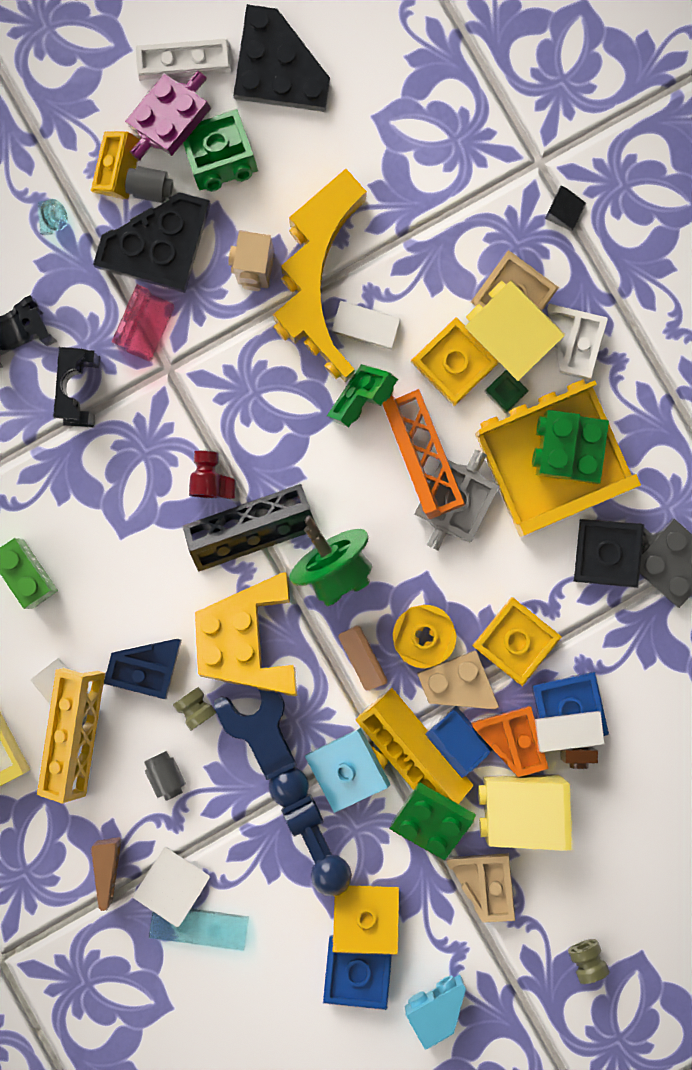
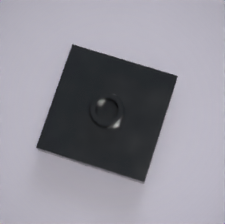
(609, 553)

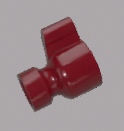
(205, 480)

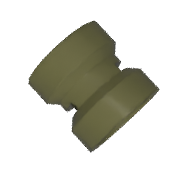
(194, 708)
(589, 962)

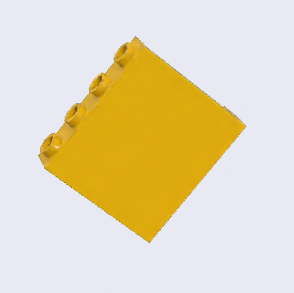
(543, 500)

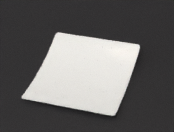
(171, 887)

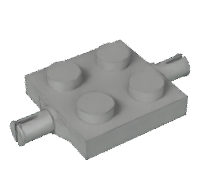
(477, 496)

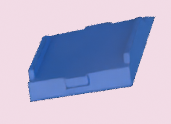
(459, 742)

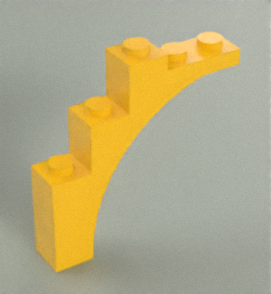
(316, 226)

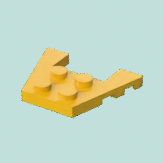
(231, 639)

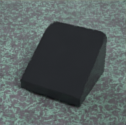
(565, 209)

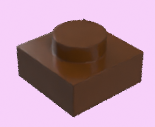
(579, 757)

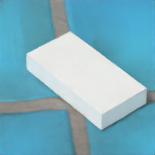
(365, 325)
(569, 731)

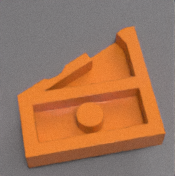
(514, 740)

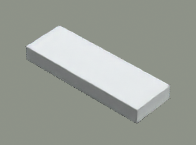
(183, 58)

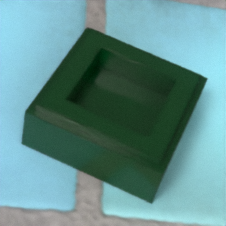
(506, 391)

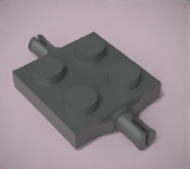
(668, 561)

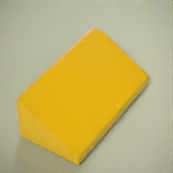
(114, 164)

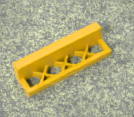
(67, 735)

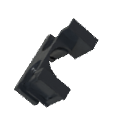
(13, 329)
(70, 364)

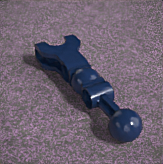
(287, 784)

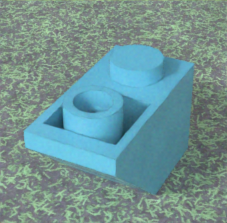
(436, 1012)

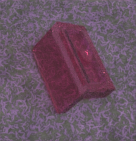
(143, 324)

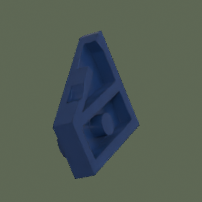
(144, 668)

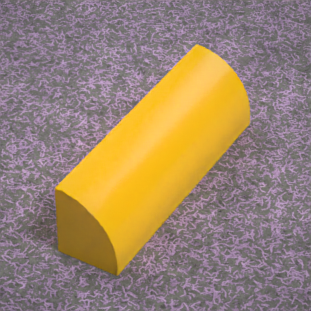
(408, 749)

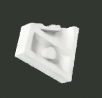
(582, 340)

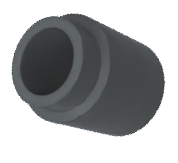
(149, 184)
(164, 776)

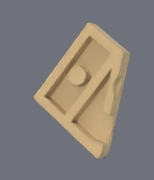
(458, 683)
(487, 884)

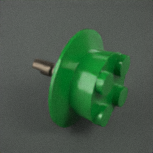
(333, 564)

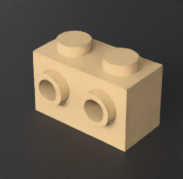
(252, 260)

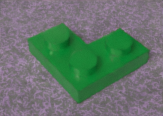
(366, 385)

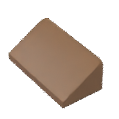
(362, 658)

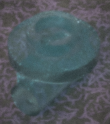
(51, 216)

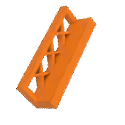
(413, 463)

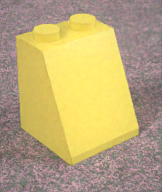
(526, 812)

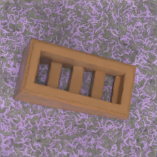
(105, 865)

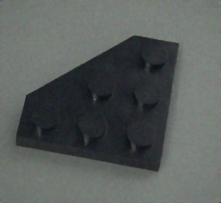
(277, 64)
(157, 243)

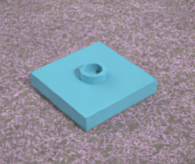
(347, 770)

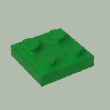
(432, 821)

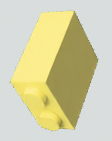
(513, 329)

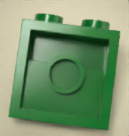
(220, 151)
(570, 447)

